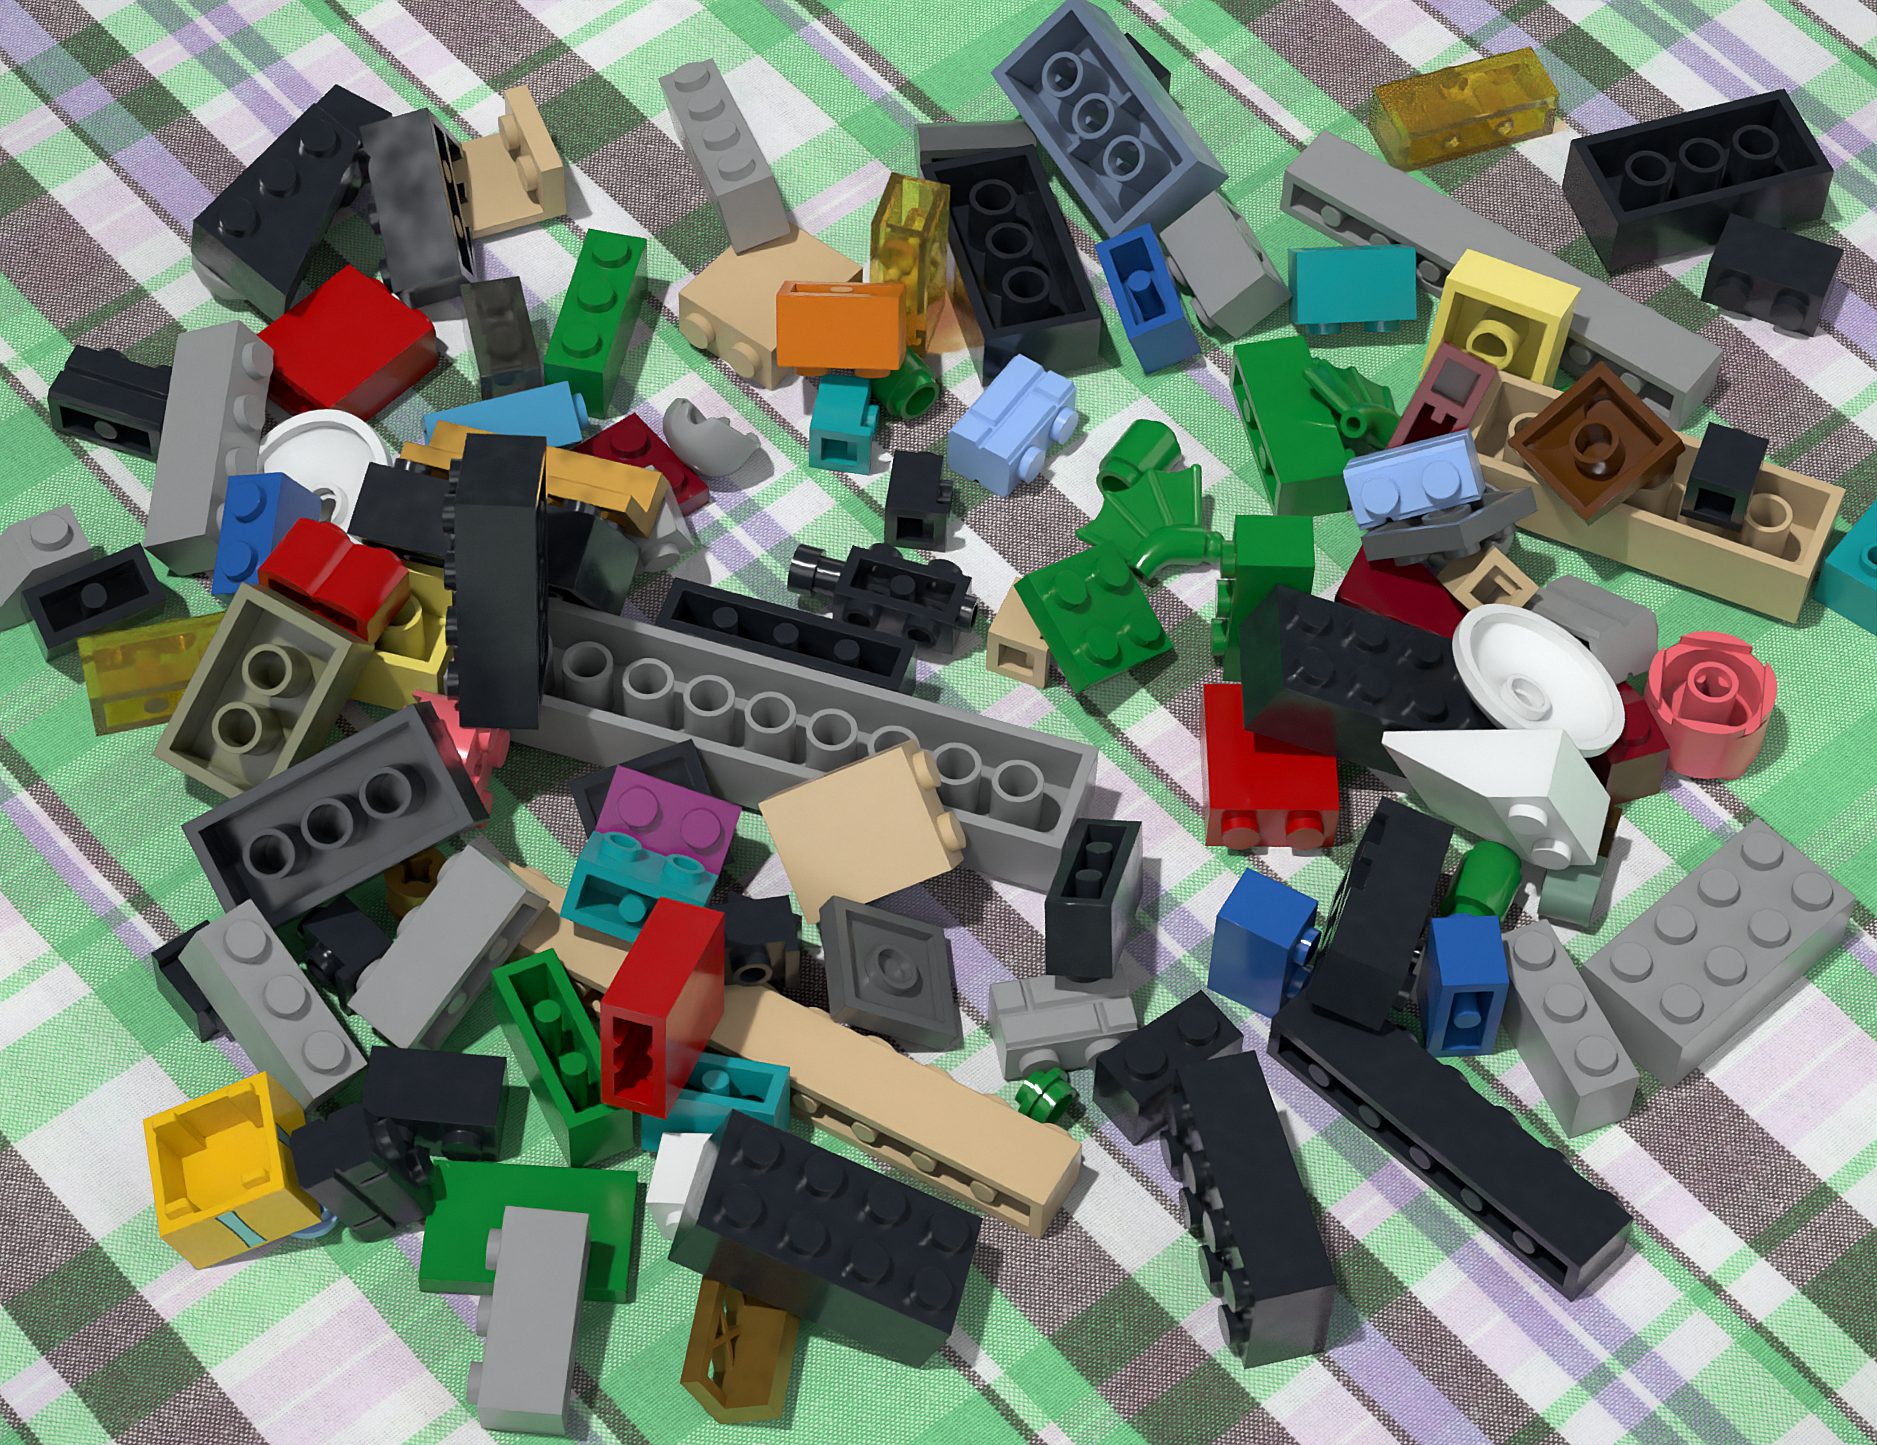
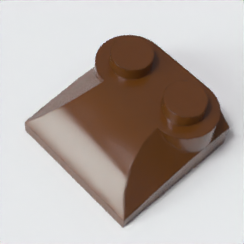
(1598, 445)

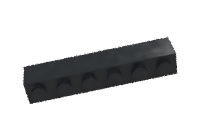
(1455, 1142)

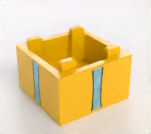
(228, 1171)

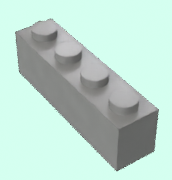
(724, 155)
(206, 436)

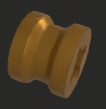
(404, 894)

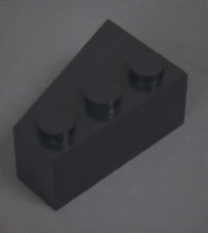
(418, 207)
(277, 211)
(1380, 916)

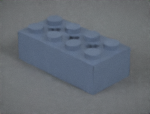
(1108, 121)

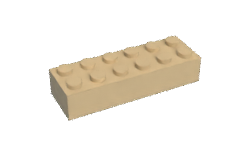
(1761, 567)

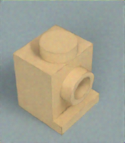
(1487, 580)
(1016, 644)

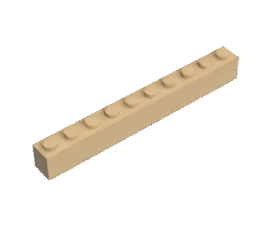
(854, 1084)

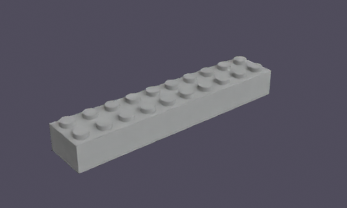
(772, 724)

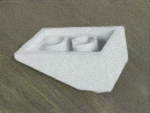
(1509, 789)

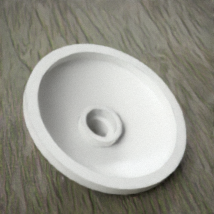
(327, 456)
(1536, 677)

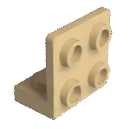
(513, 173)

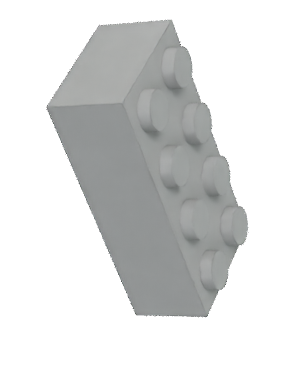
(1716, 951)

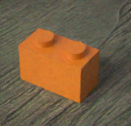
(841, 327)

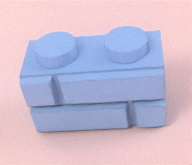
(1013, 426)
(1414, 479)

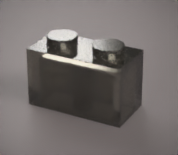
(499, 338)

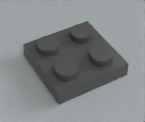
(1450, 530)
(887, 973)

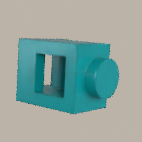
(843, 425)

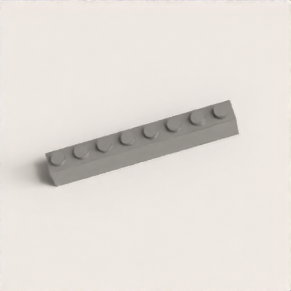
(1372, 203)

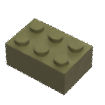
(262, 692)

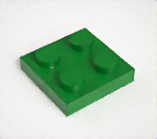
(1093, 616)

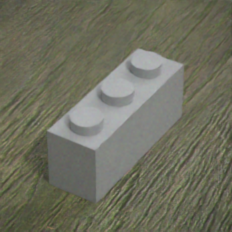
(447, 950)
(271, 1006)
(1564, 1033)
(531, 1320)

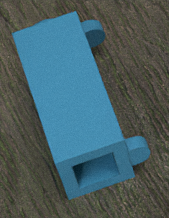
(533, 412)

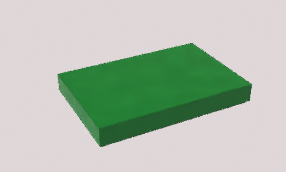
(473, 1200)

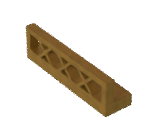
(620, 490)
(748, 1353)

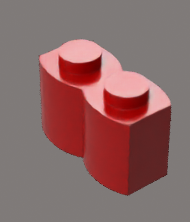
(338, 579)

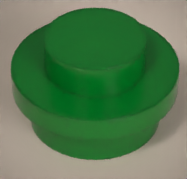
(1045, 1095)

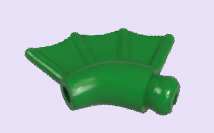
(1364, 405)
(1156, 523)

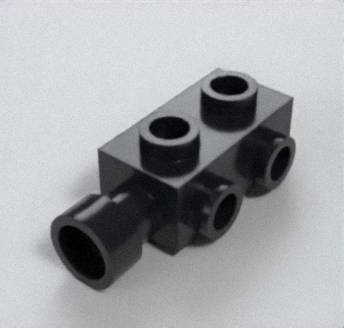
(890, 593)

